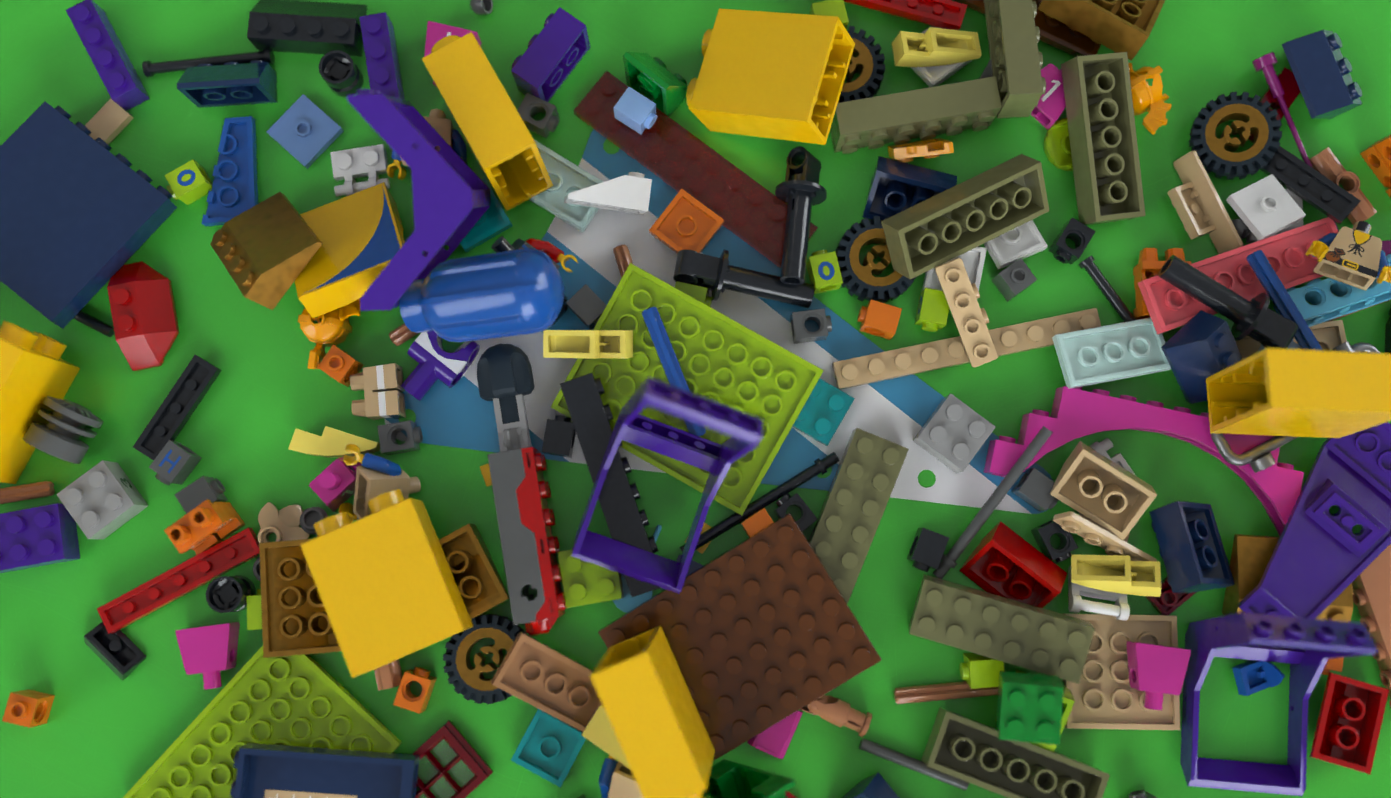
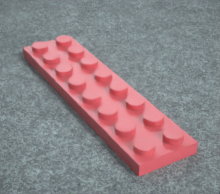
(1285, 252)

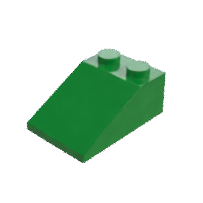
(654, 81)

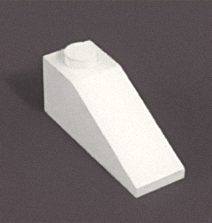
(622, 194)

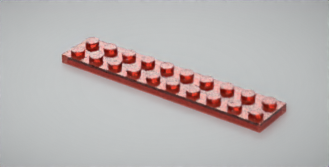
(693, 166)

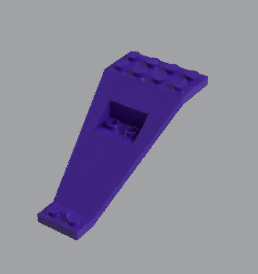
(1318, 549)

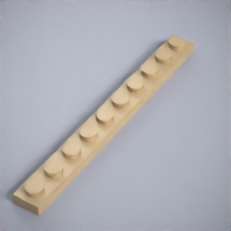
(951, 351)

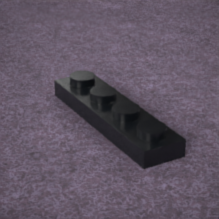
(1311, 185)
(177, 406)

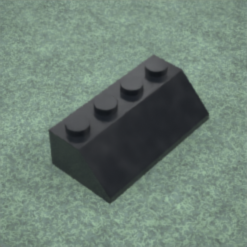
(306, 26)

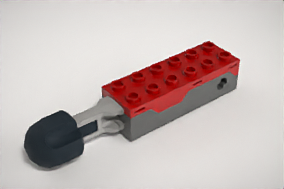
(521, 493)

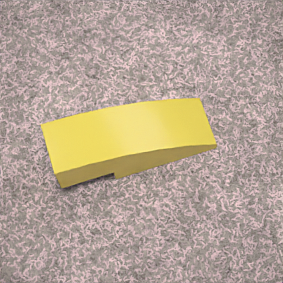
(935, 47)
(588, 344)
(330, 444)
(1117, 574)

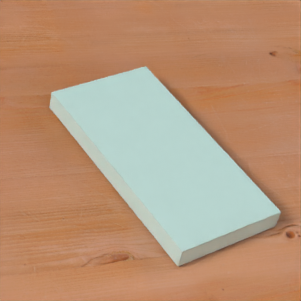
(565, 179)
(1110, 353)

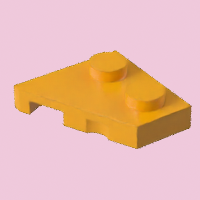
(926, 149)

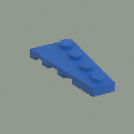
(235, 174)

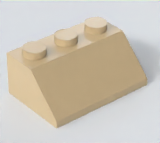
(1102, 490)

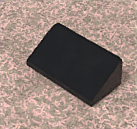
(114, 650)

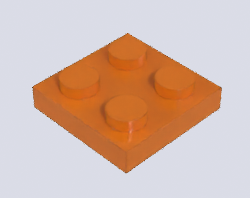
(686, 224)

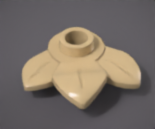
(283, 523)

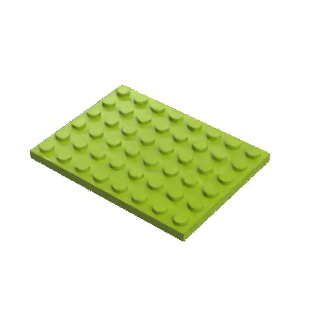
(718, 362)
(265, 703)

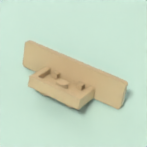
(1201, 205)
(966, 312)
(1097, 535)

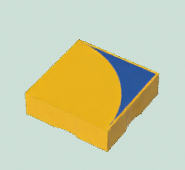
(357, 243)

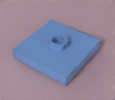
(305, 131)

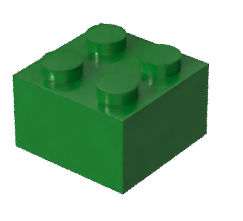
(1029, 707)

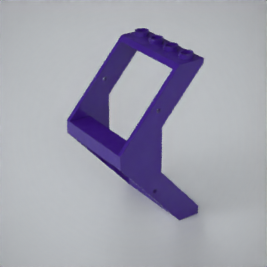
(445, 194)
(677, 444)
(1263, 638)

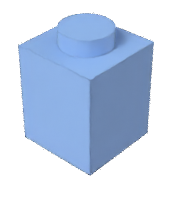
(635, 111)

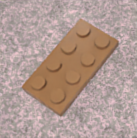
(548, 681)

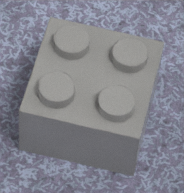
(954, 433)
(102, 500)

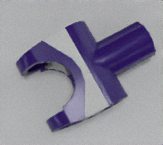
(436, 364)

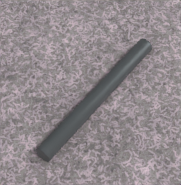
(910, 763)

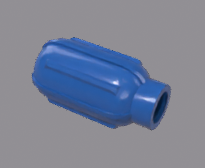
(485, 297)

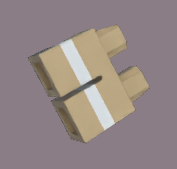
(381, 392)

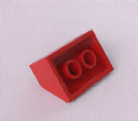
(1013, 568)
(1349, 723)

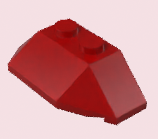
(142, 314)

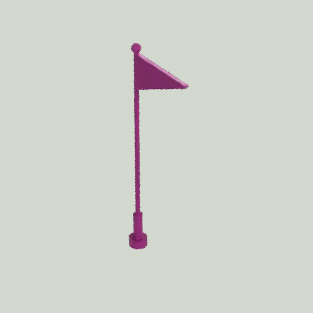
(1266, 64)

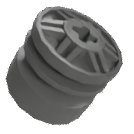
(63, 430)

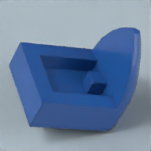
(1256, 676)

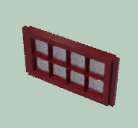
(449, 765)

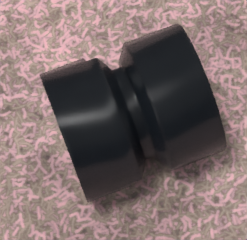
(340, 73)
(224, 596)

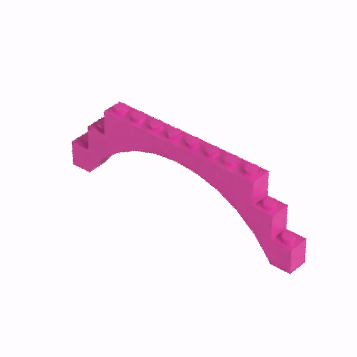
(1083, 413)

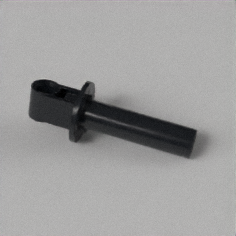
(800, 192)
(718, 275)
(1249, 317)

